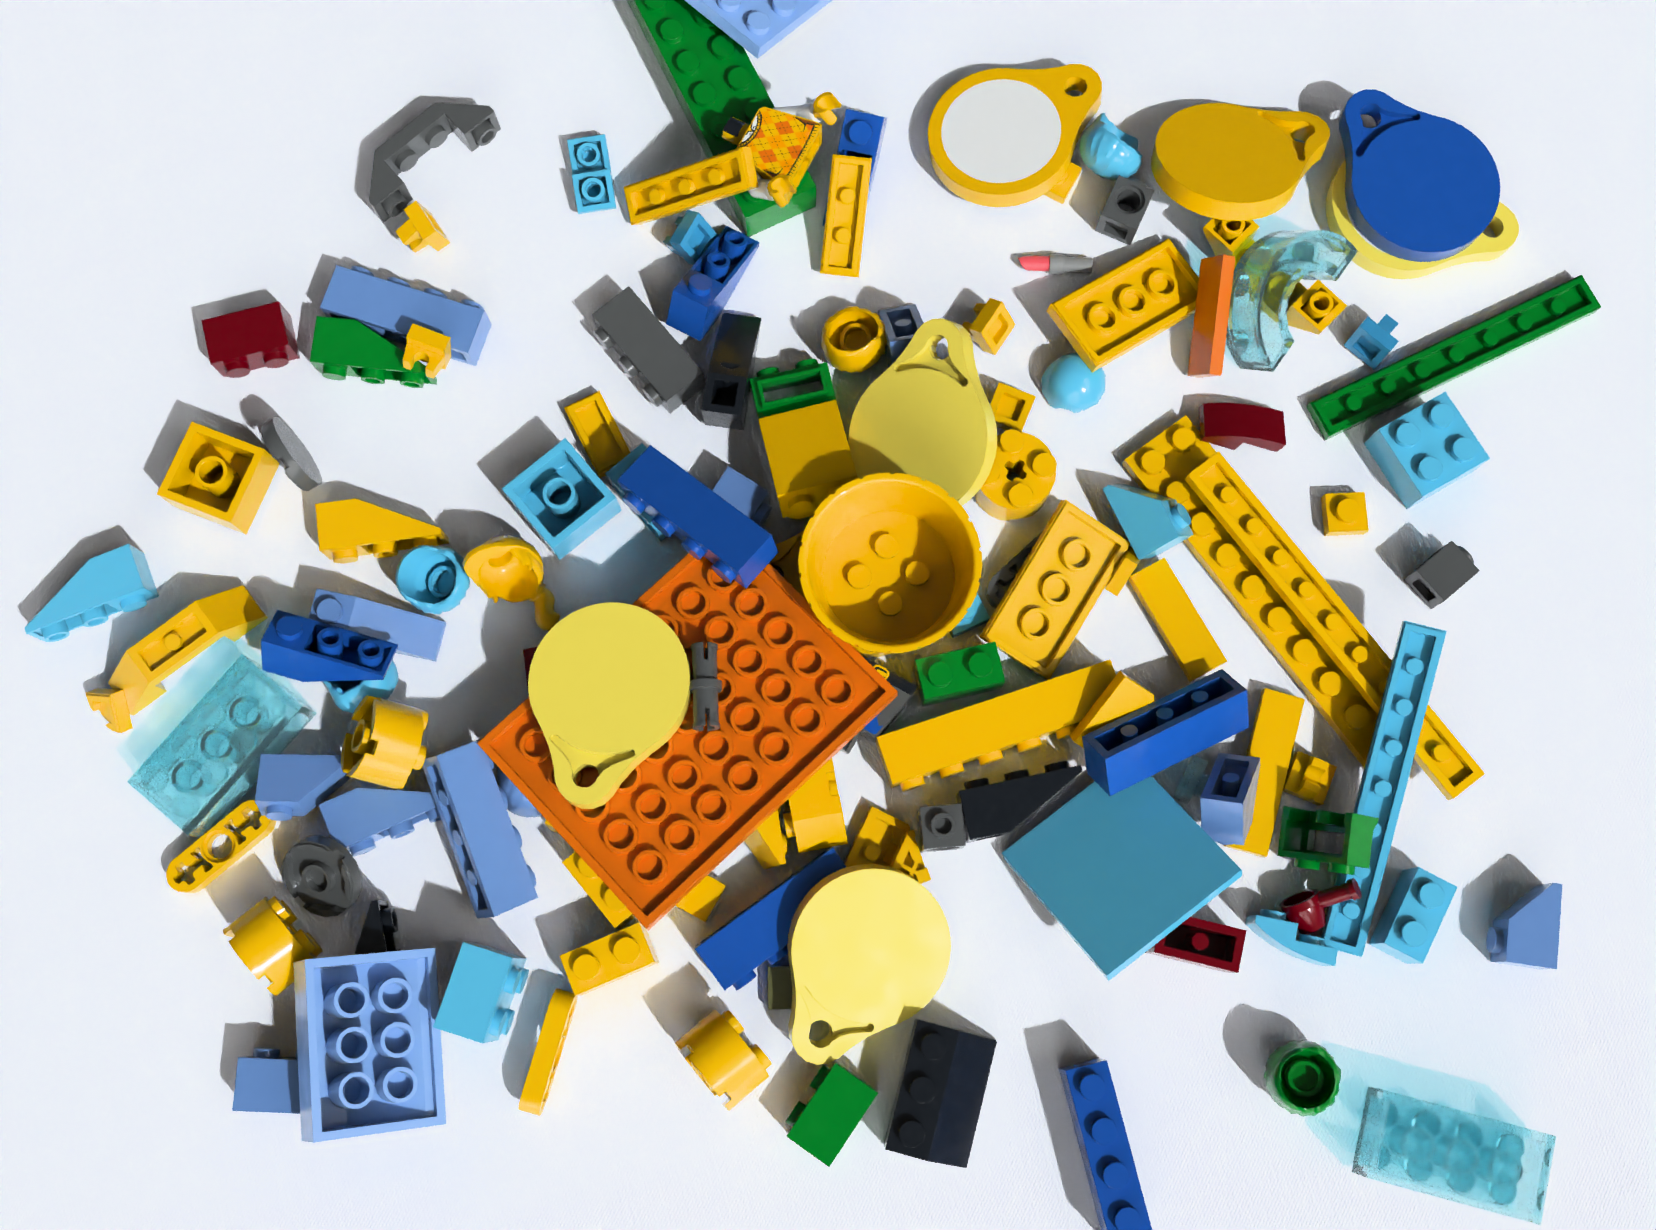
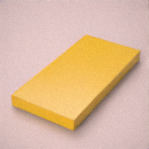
(1127, 305)
(1055, 589)

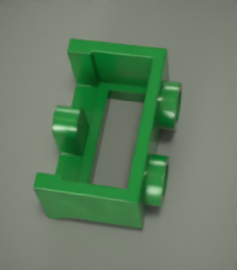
(804, 372)
(1298, 838)

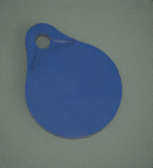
(1415, 179)

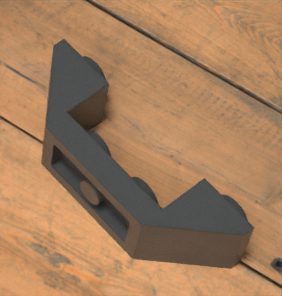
(471, 123)

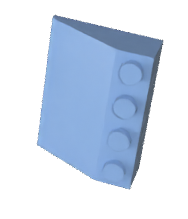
(368, 1044)

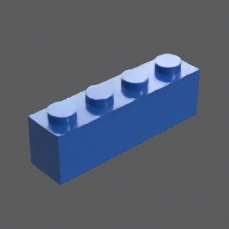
(698, 517)
(1166, 732)
(763, 927)
(1104, 1146)

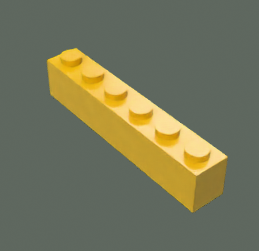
(991, 727)

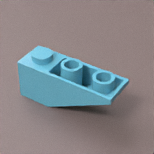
(100, 588)

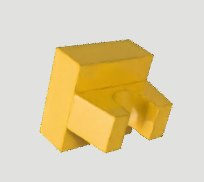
(421, 229)
(990, 326)
(428, 347)
(1309, 778)

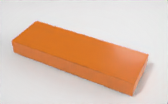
(1211, 316)

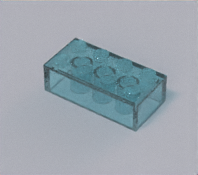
(218, 747)
(1454, 1155)

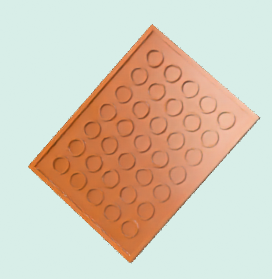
(783, 713)

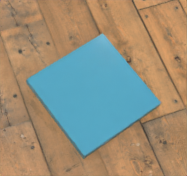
(1121, 870)

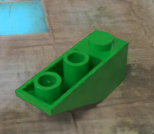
(352, 349)

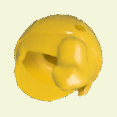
(514, 572)

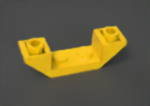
(1307, 308)
(180, 640)

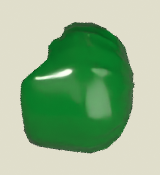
(1302, 1077)

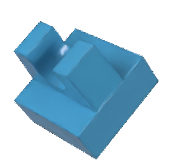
(691, 237)
(1373, 341)

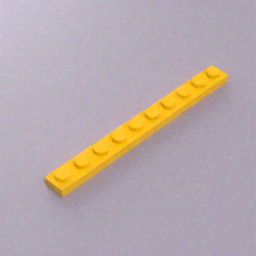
(1324, 614)

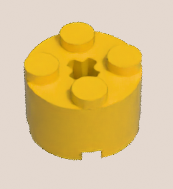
(1025, 495)
(384, 742)
(270, 942)
(724, 1058)

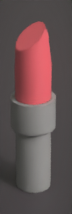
(1057, 263)

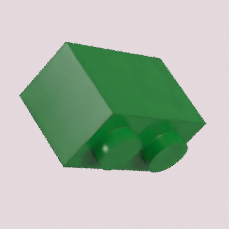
(958, 674)
(830, 1113)

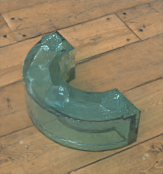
(1262, 289)

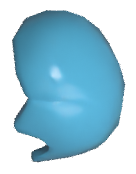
(1071, 384)

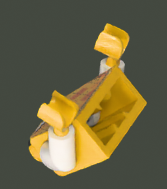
(782, 144)

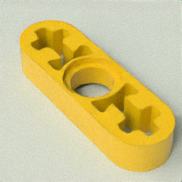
(203, 874)
(548, 1052)

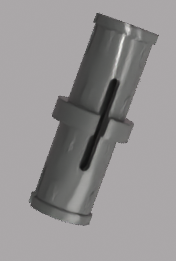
(705, 686)

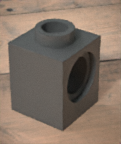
(1120, 223)
(1442, 574)
(941, 828)

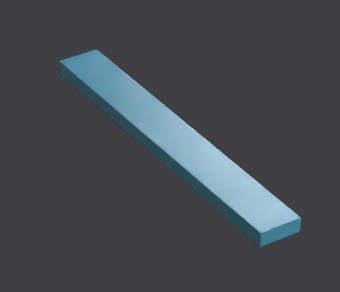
(1387, 776)

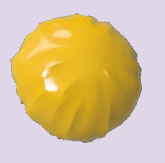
(853, 339)

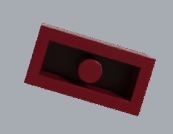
(250, 340)
(1203, 945)

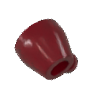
(1308, 905)

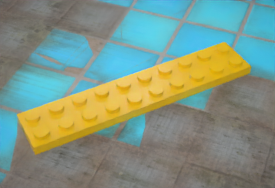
(1162, 469)

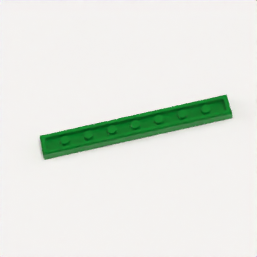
(1453, 357)

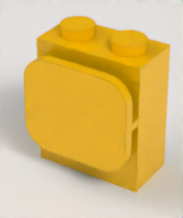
(807, 456)

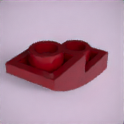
(1238, 423)

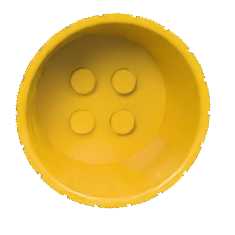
(890, 563)

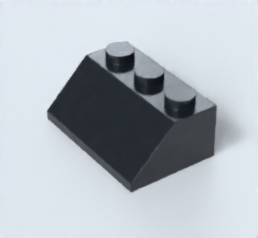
(940, 1094)

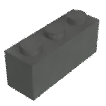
(647, 350)

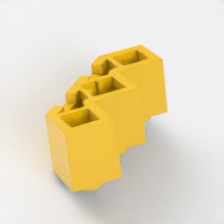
(816, 813)

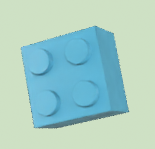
(1426, 450)
(562, 498)
(481, 993)

